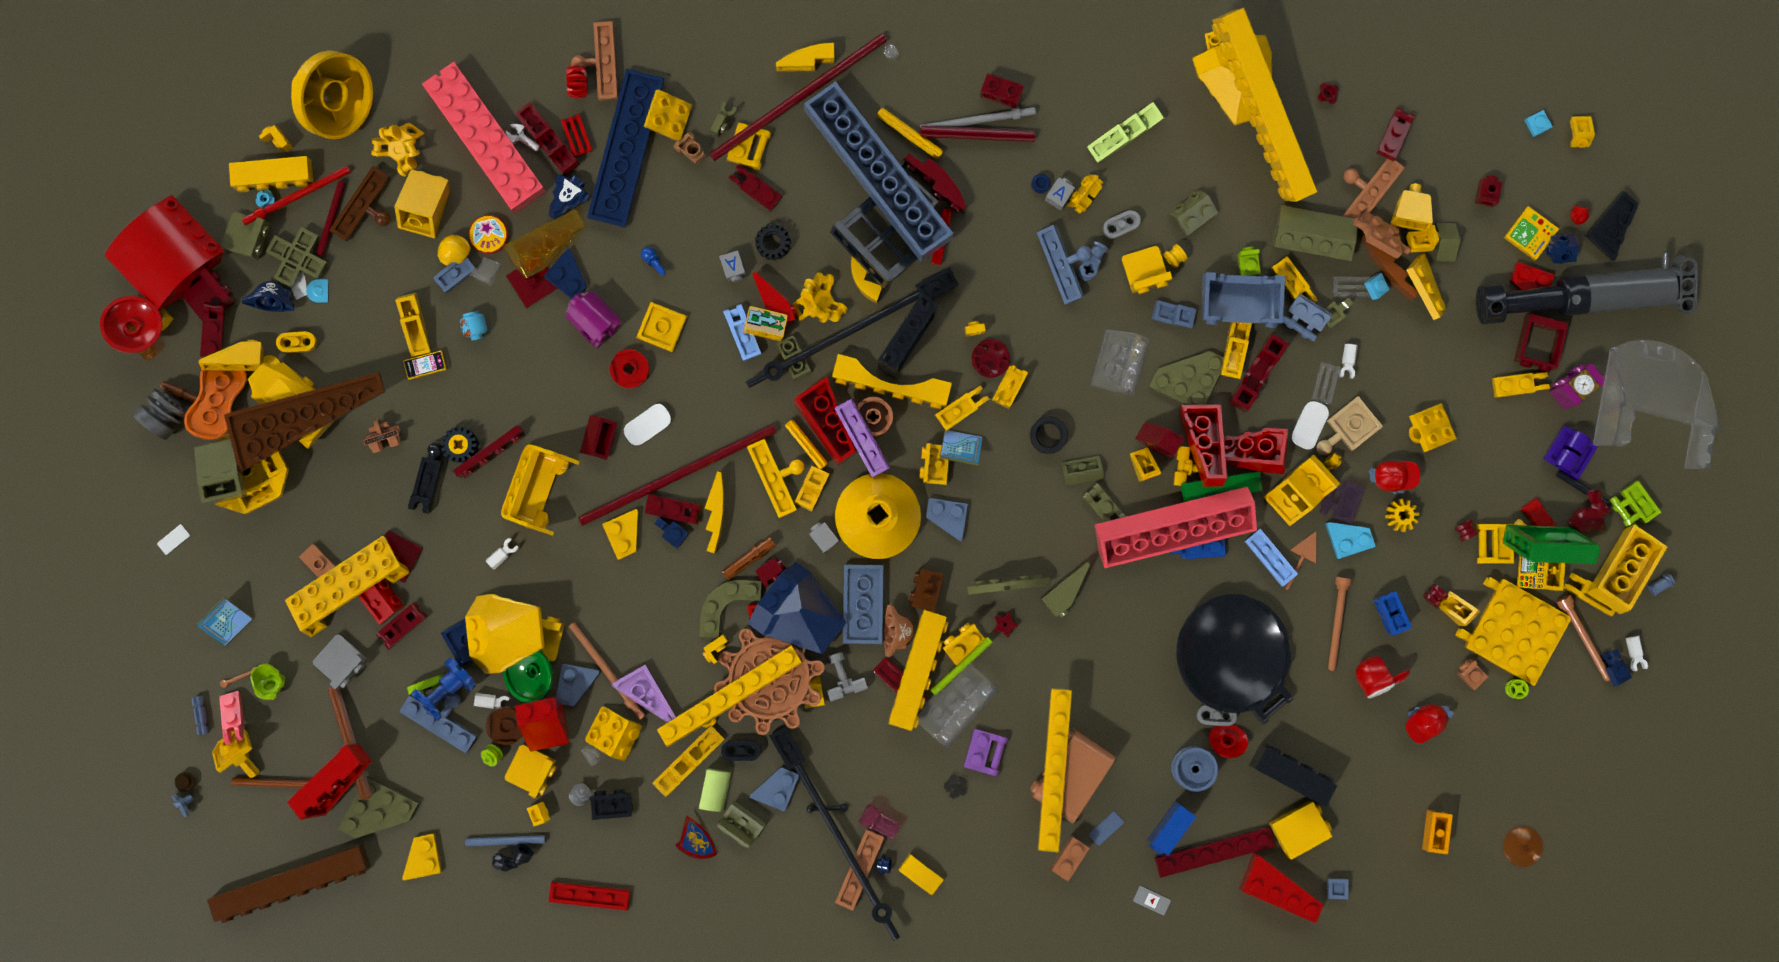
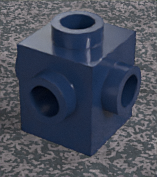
(1562, 249)

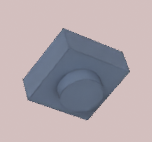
(1337, 888)

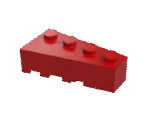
(818, 410)
(330, 783)

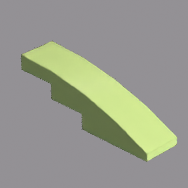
(1125, 132)

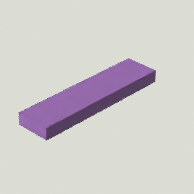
(862, 437)

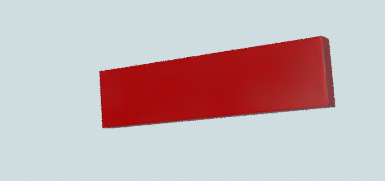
(589, 896)

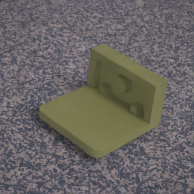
(246, 239)

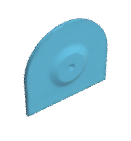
(318, 290)

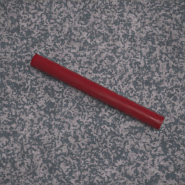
(330, 218)

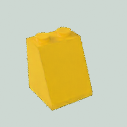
(422, 203)

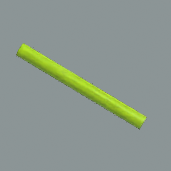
(961, 666)

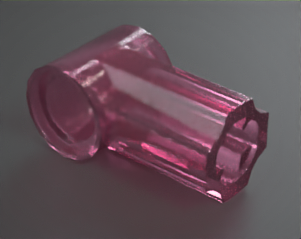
(875, 820)

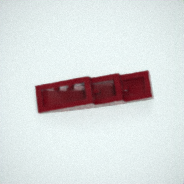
(547, 138)

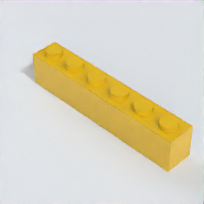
(917, 670)

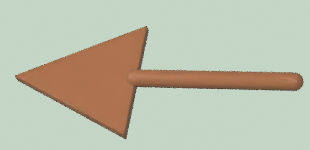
(1305, 549)

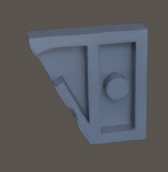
(948, 516)
(574, 683)
(777, 789)

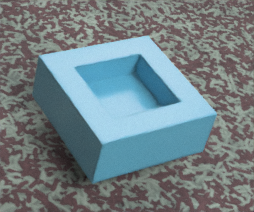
(1538, 123)
(1376, 286)

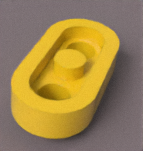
(297, 342)

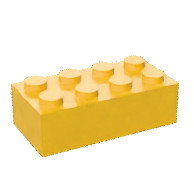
(1627, 569)

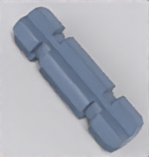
(200, 715)

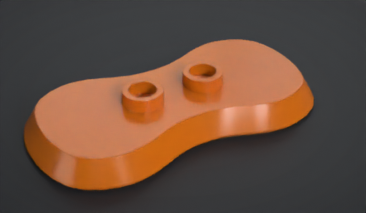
(216, 395)

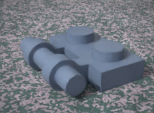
(1309, 312)

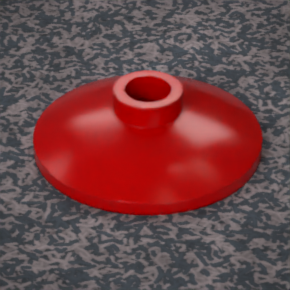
(1228, 734)

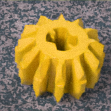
(1409, 514)

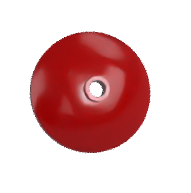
(130, 312)

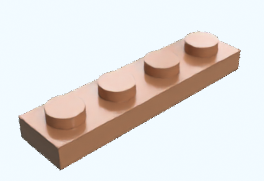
(865, 857)

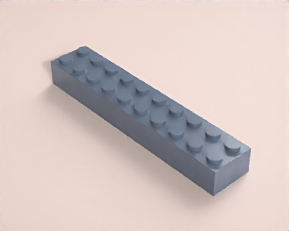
(878, 171)

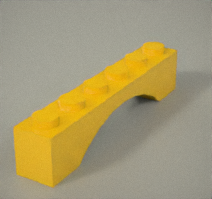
(931, 391)

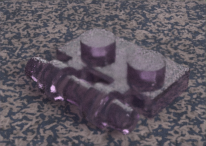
(1347, 502)

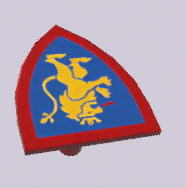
(695, 841)

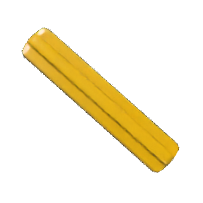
(806, 444)

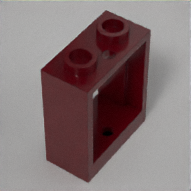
(1547, 324)

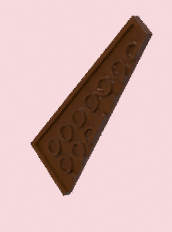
(280, 423)

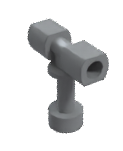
(845, 685)

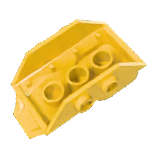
(278, 382)

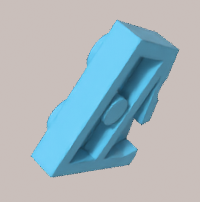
(1349, 539)

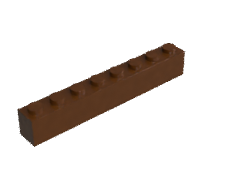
(287, 883)

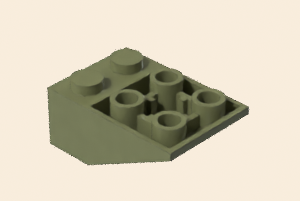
(218, 473)

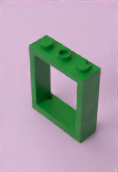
(1551, 544)

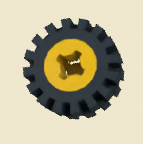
(464, 449)

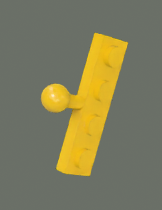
(773, 478)

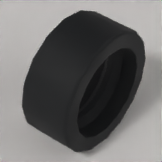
(1063, 435)

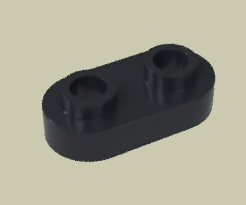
(741, 751)

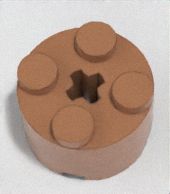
(881, 409)

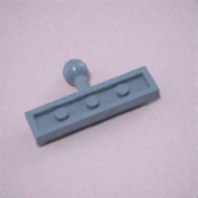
(1062, 263)
(444, 727)

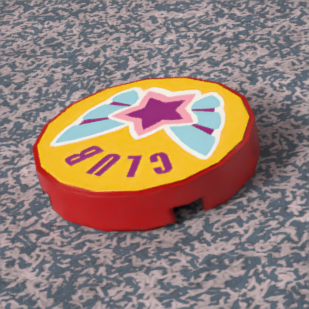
(488, 234)

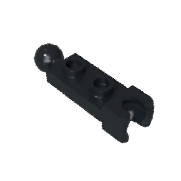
(426, 479)

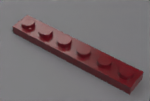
(1214, 852)

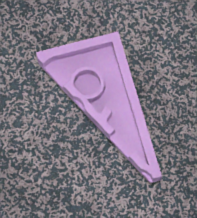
(643, 690)

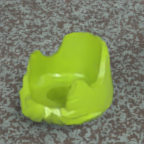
(267, 681)

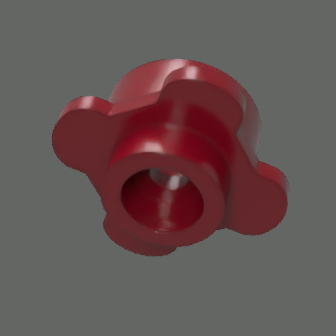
(1327, 88)

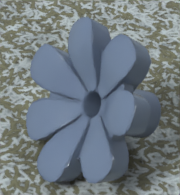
(182, 803)

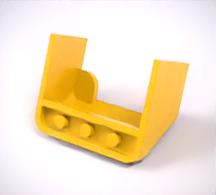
(532, 486)

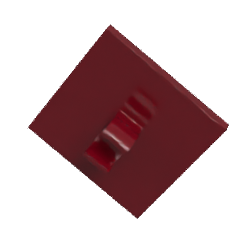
(531, 288)
(404, 550)

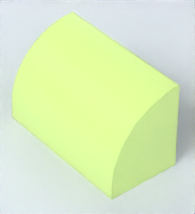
(715, 790)

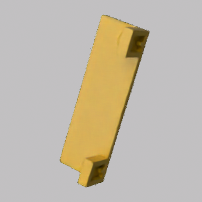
(344, 584)

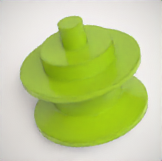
(491, 755)

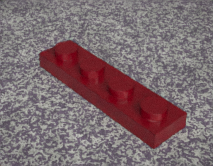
(482, 457)

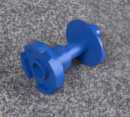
(448, 684)

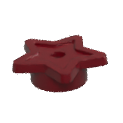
(1001, 620)

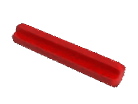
(938, 255)

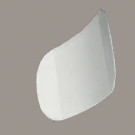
(647, 424)
(1310, 425)

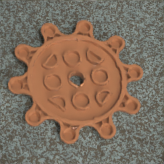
(776, 699)

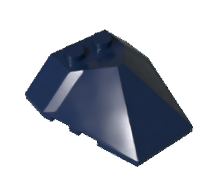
(798, 612)

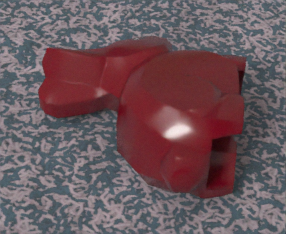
(1590, 517)

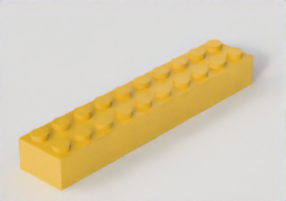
(1263, 105)

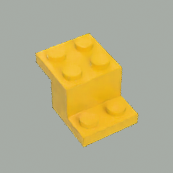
(1301, 490)

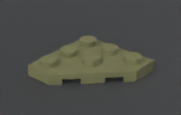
(1189, 379)
(378, 812)

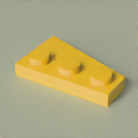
(1426, 285)

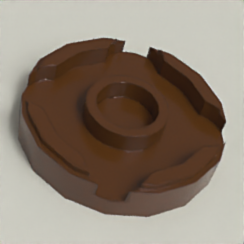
(503, 726)

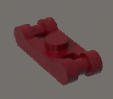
(401, 625)

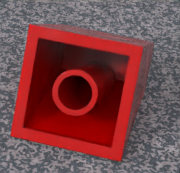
(542, 724)

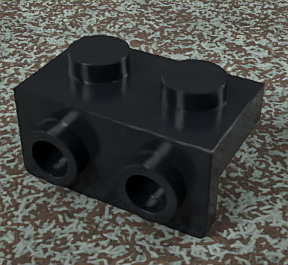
(611, 805)

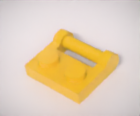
(741, 152)
(1500, 553)

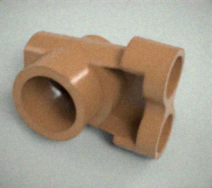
(688, 147)

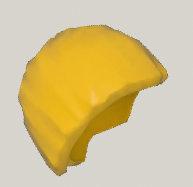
(453, 249)

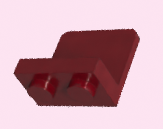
(208, 290)

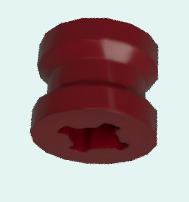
(1466, 530)
(1435, 596)

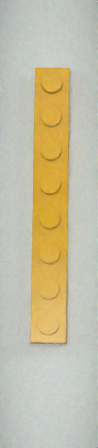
(729, 696)
(1054, 770)

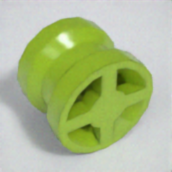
(1521, 688)

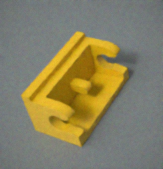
(1009, 386)

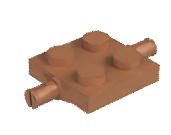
(1382, 235)

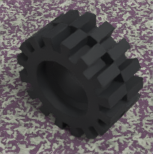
(772, 253)

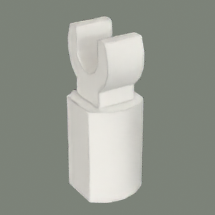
(1349, 360)
(501, 554)
(1636, 652)
(488, 700)

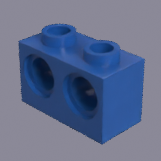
(1392, 613)

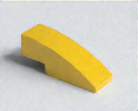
(805, 58)
(413, 324)

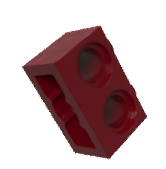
(1001, 90)

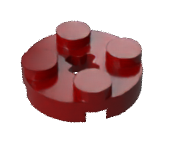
(638, 375)

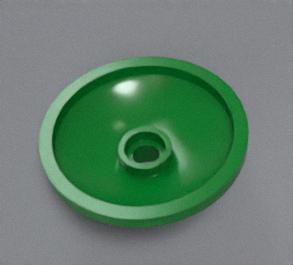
(527, 683)

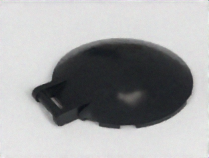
(1235, 655)

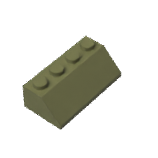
(1315, 233)

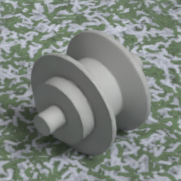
(579, 794)

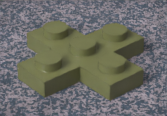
(296, 257)

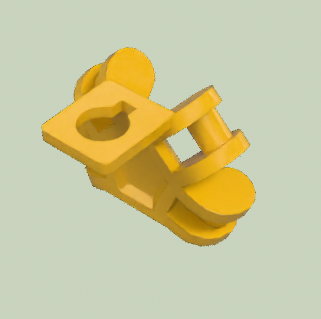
(400, 146)
(819, 301)

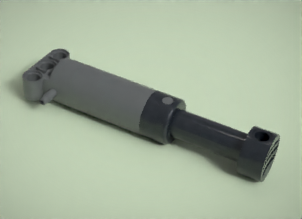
(1598, 292)

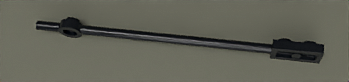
(930, 287)
(793, 758)

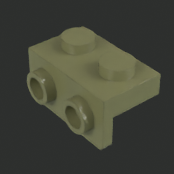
(1194, 212)
(741, 825)

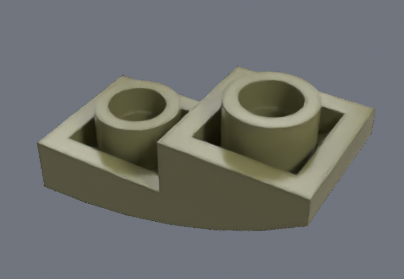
(788, 349)

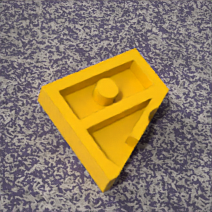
(623, 533)
(423, 858)

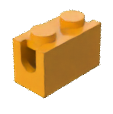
(1437, 832)

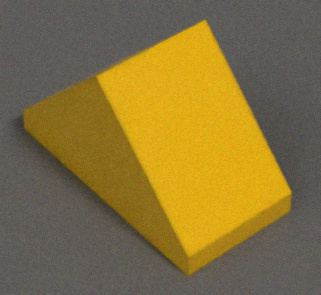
(1144, 464)
(1458, 609)

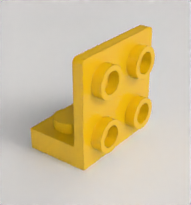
(963, 644)

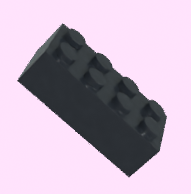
(1295, 776)

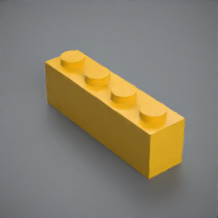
(271, 173)

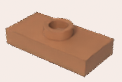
(316, 560)

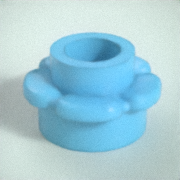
(264, 194)

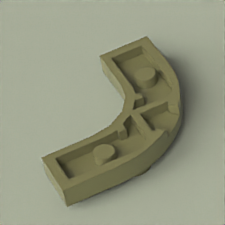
(996, 585)
(720, 598)

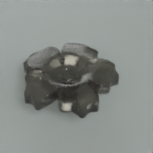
(955, 786)

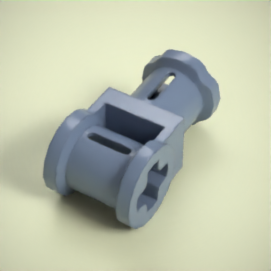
(1097, 253)

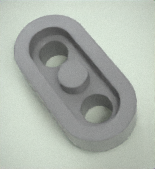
(1121, 225)
(1215, 717)

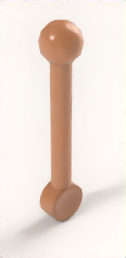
(224, 683)

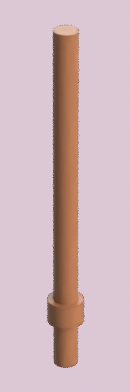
(605, 668)

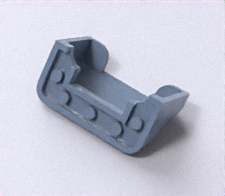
(1242, 299)

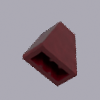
(1160, 439)

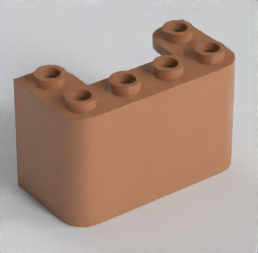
(1084, 771)

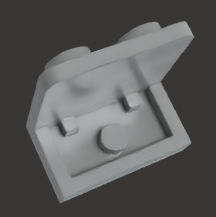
(339, 661)

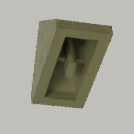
(1448, 244)

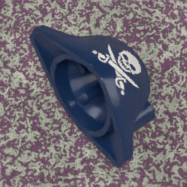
(270, 297)

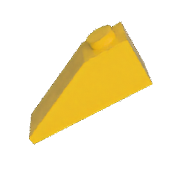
(238, 357)

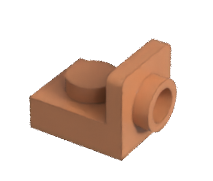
(1471, 674)

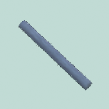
(505, 840)

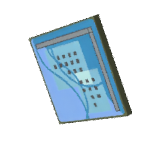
(961, 447)
(224, 621)

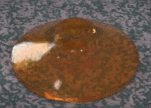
(1513, 846)

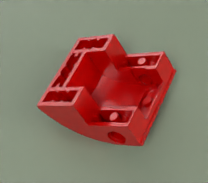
(163, 252)

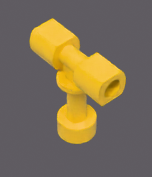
(1185, 466)

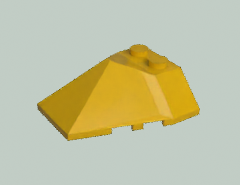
(1214, 73)
(502, 632)

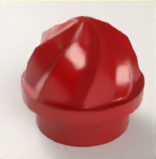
(1579, 215)

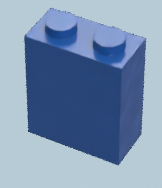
(1170, 829)

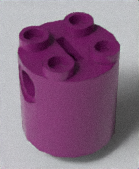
(592, 317)

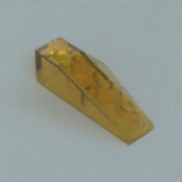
(539, 247)

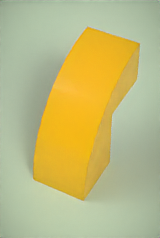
(868, 289)

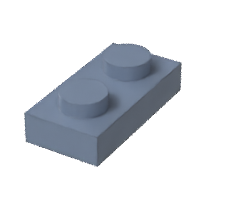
(453, 275)

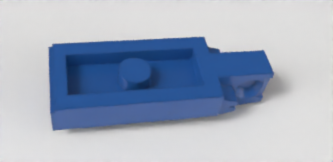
(1207, 550)

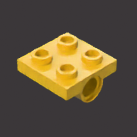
(667, 115)
(1431, 428)

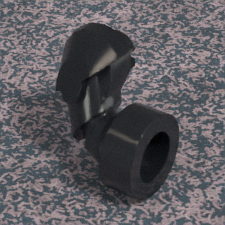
(520, 853)

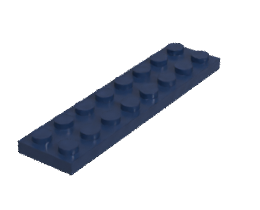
(624, 150)

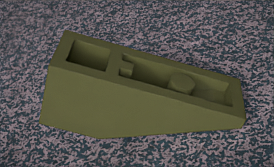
(1063, 595)

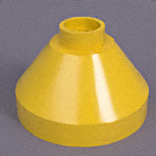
(332, 94)
(892, 533)

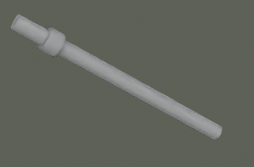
(1015, 114)

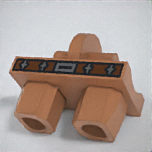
(390, 434)

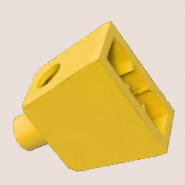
(1413, 209)

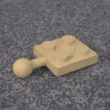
(1352, 426)

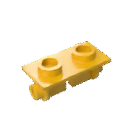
(1089, 186)

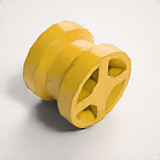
(1175, 256)

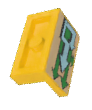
(765, 323)

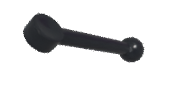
(843, 808)

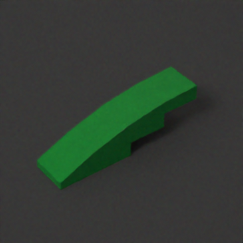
(1195, 490)

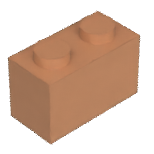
(1069, 858)

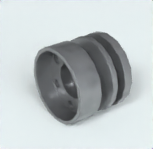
(160, 414)

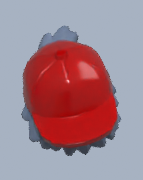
(1395, 476)
(1427, 722)

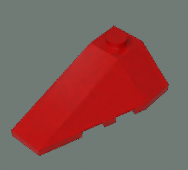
(1258, 451)

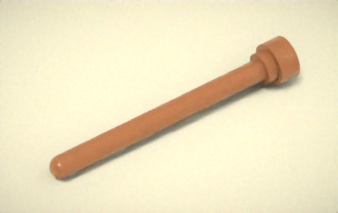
(1342, 585)
(1567, 605)

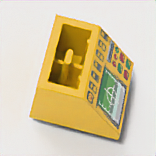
(1540, 575)

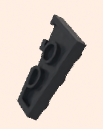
(1610, 228)

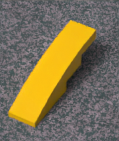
(1236, 349)
(715, 504)
(688, 761)

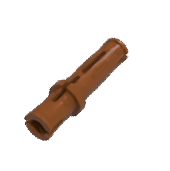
(751, 556)

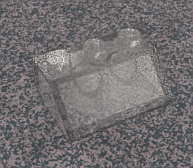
(1119, 361)

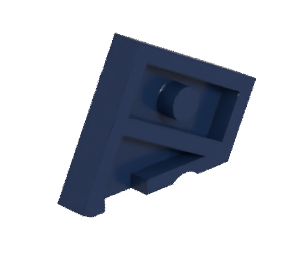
(566, 275)

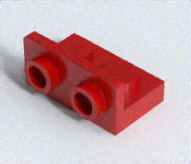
(381, 601)

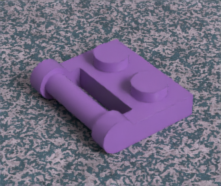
(979, 751)

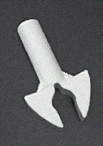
(521, 137)

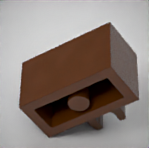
(926, 590)

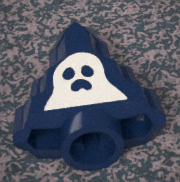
(567, 195)

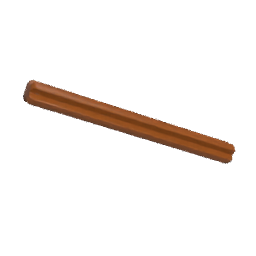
(348, 737)

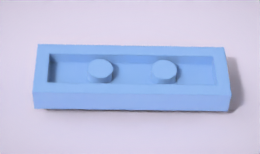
(1271, 557)

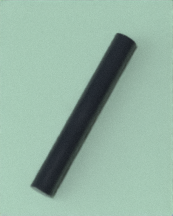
(1576, 484)

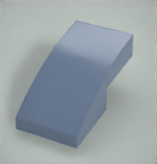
(1173, 314)

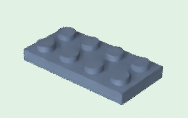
(863, 604)

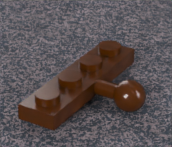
(361, 204)

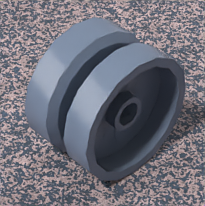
(1182, 768)

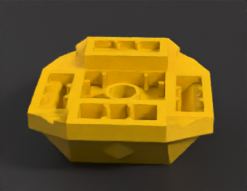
(262, 485)

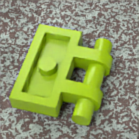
(1639, 501)

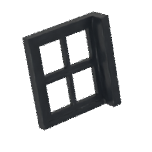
(863, 254)

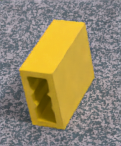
(1301, 829)

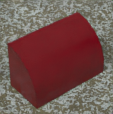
(598, 437)

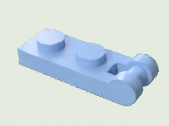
(745, 342)

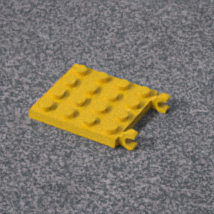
(1516, 631)

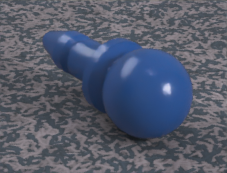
(649, 255)

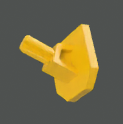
(236, 754)

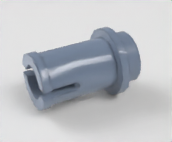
(1660, 585)

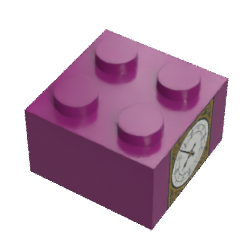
(1577, 386)

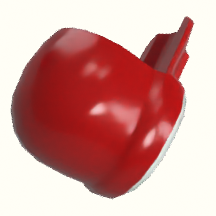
(1375, 678)

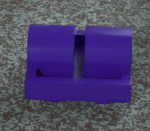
(1570, 452)

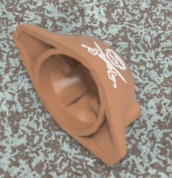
(897, 631)

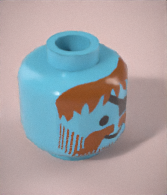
(473, 325)

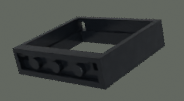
(908, 335)

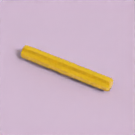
(909, 133)

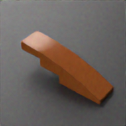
(1391, 270)

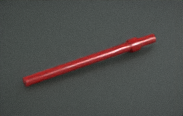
(263, 212)

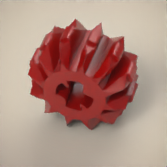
(576, 81)

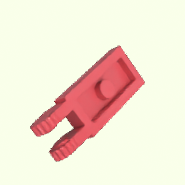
(232, 716)

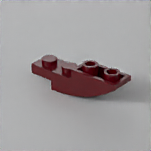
(943, 186)

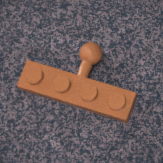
(604, 61)
(1373, 190)

